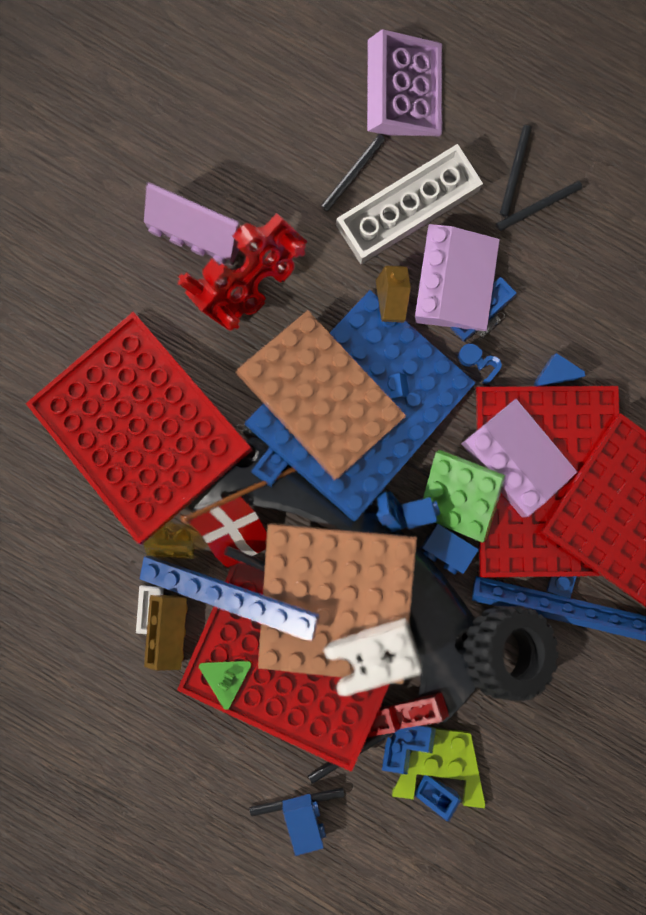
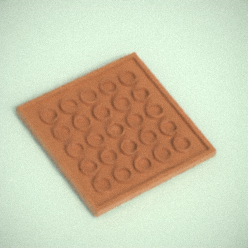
(345, 579)

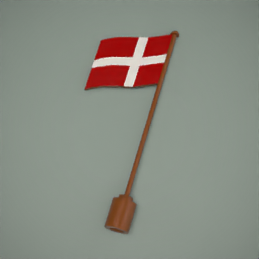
(231, 524)

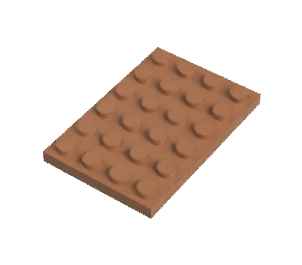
(320, 394)

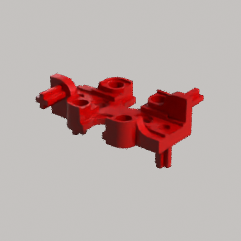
(214, 293)

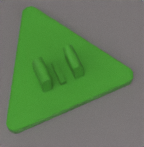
(225, 678)

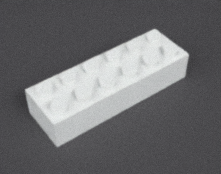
(409, 204)

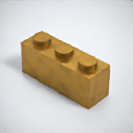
(165, 632)

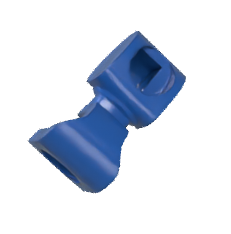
(472, 355)

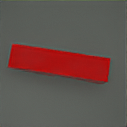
(409, 714)

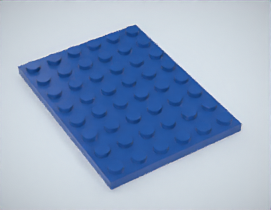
(380, 351)

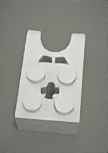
(369, 657)

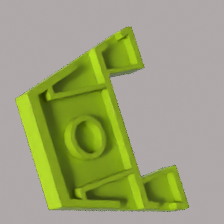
(451, 758)

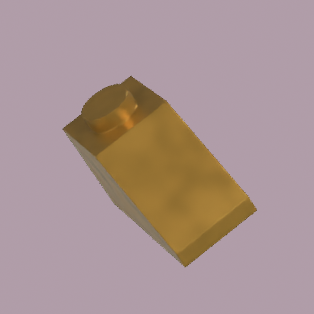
(393, 293)

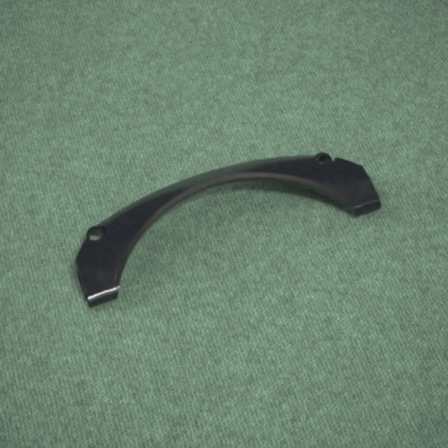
(436, 609)

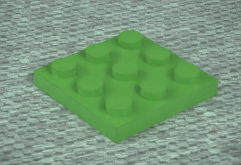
(464, 494)

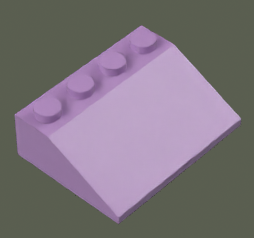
(404, 85)
(190, 225)
(456, 278)
(522, 452)

